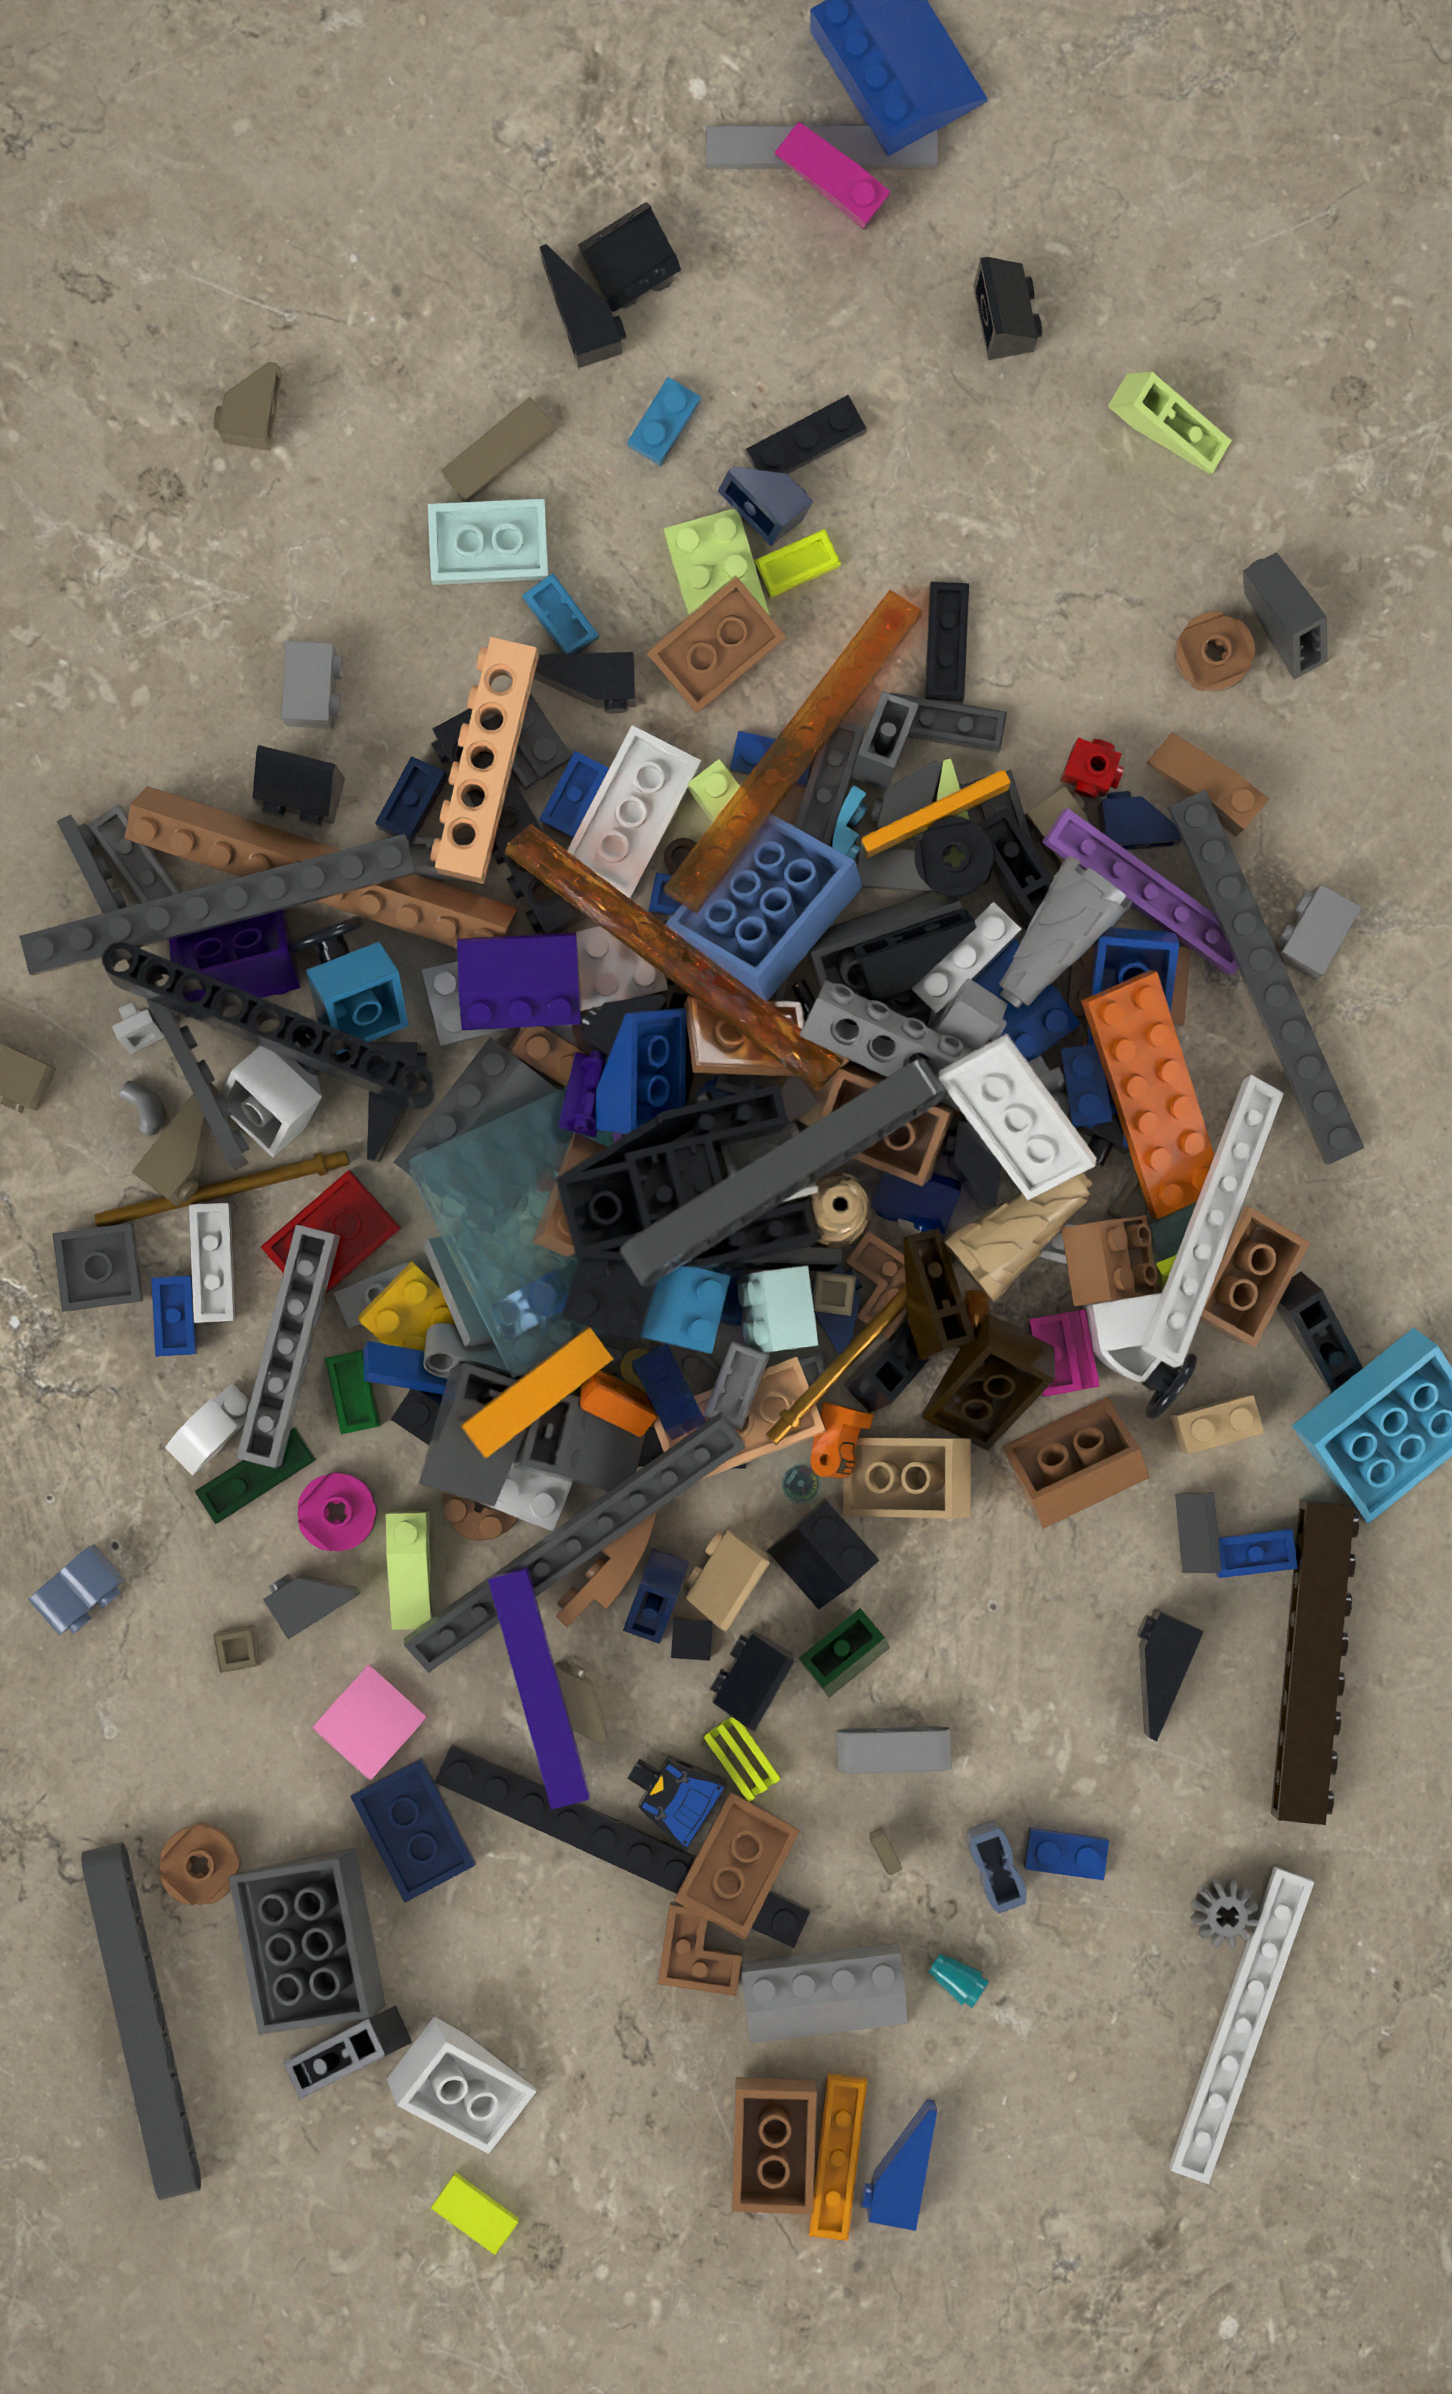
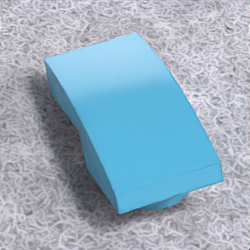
(851, 813)

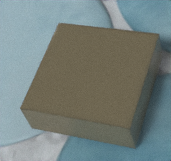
(833, 1293)
(237, 1649)
(885, 1851)

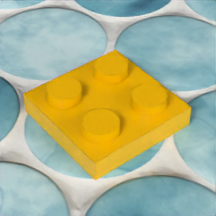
(406, 1309)

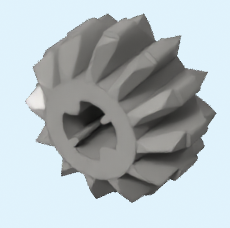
(1232, 1900)

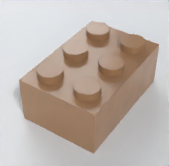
(906, 1152)
(774, 2145)

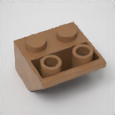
(1110, 1260)

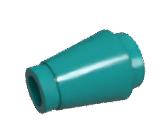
(958, 1979)

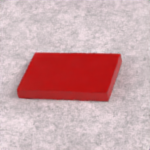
(343, 1210)

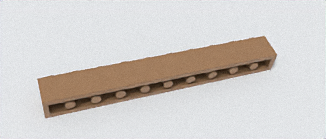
(252, 847)

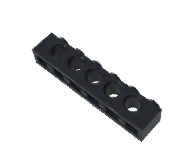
(546, 916)

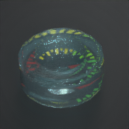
(801, 1483)

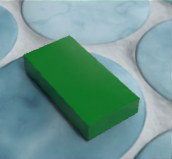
(351, 1394)

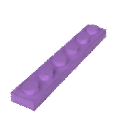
(1146, 888)

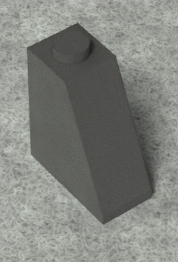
(1287, 614)

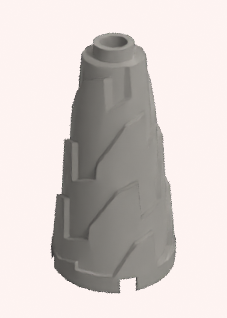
(1063, 928)

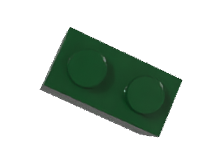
(844, 1652)

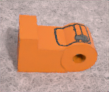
(834, 1450)

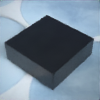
(691, 1638)

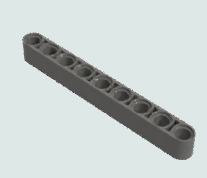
(782, 1172)
(141, 2021)

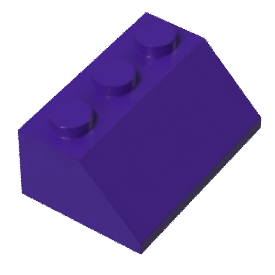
(243, 955)
(519, 981)

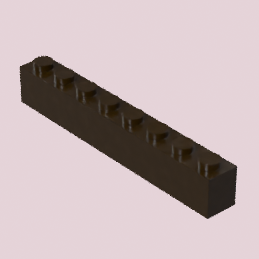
(1313, 1662)

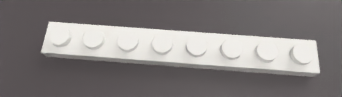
(1212, 1222)
(1241, 2025)

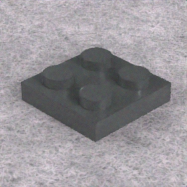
(97, 1267)

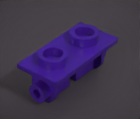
(579, 1103)

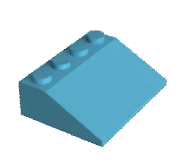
(1384, 1425)

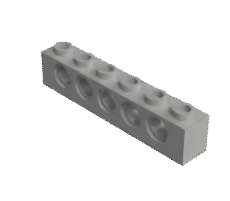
(863, 1041)
(288, 1346)

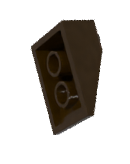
(991, 1382)

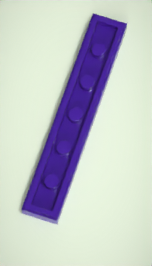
(539, 1688)

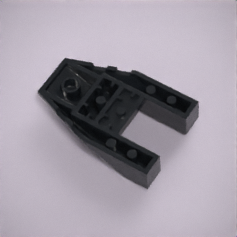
(668, 1166)

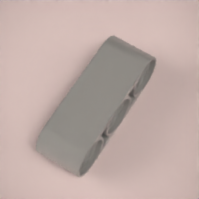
(446, 1350)
(894, 1749)

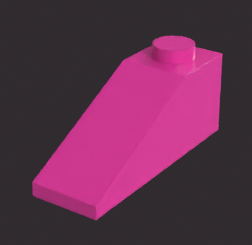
(833, 174)

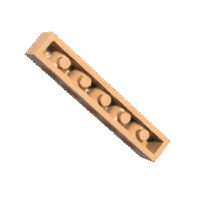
(519, 664)

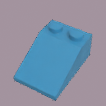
(687, 1308)

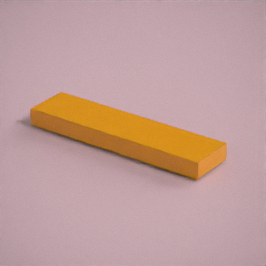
(946, 807)
(536, 1392)
(837, 2156)

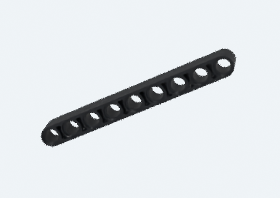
(256, 1011)

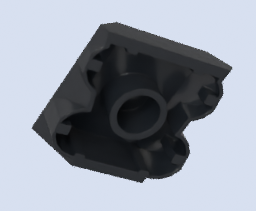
(630, 258)

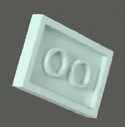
(488, 541)

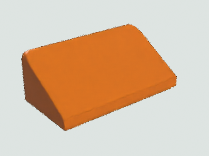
(618, 1403)

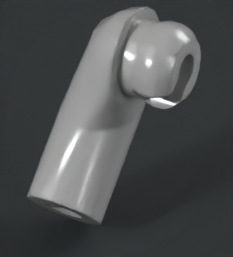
(148, 1105)

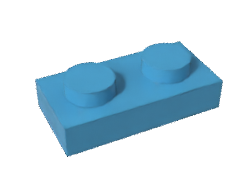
(664, 421)

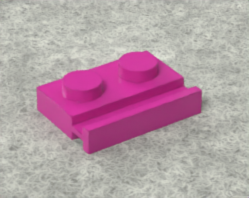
(1073, 1350)

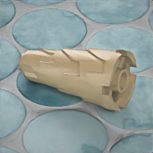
(843, 1228)
(1013, 1234)

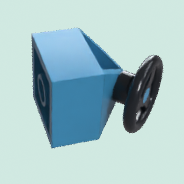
(353, 989)

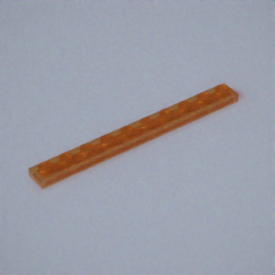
(792, 752)
(673, 956)

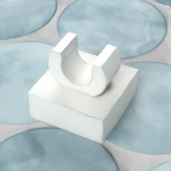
(137, 1028)

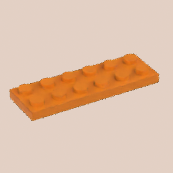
(1151, 1091)

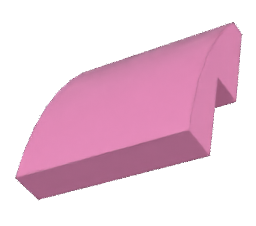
(369, 1722)

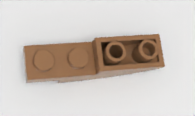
(608, 1577)

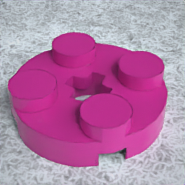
(314, 1513)

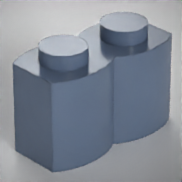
(77, 1590)
(997, 1872)

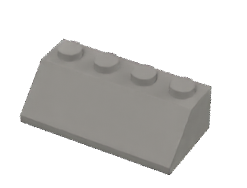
(824, 1992)

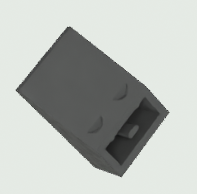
(579, 1447)
(452, 1458)

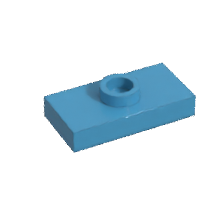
(560, 616)

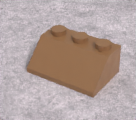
(1252, 1277)
(1076, 1462)

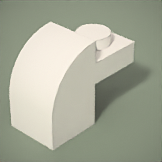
(209, 1429)

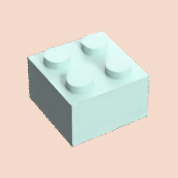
(778, 1309)

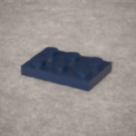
(413, 1829)

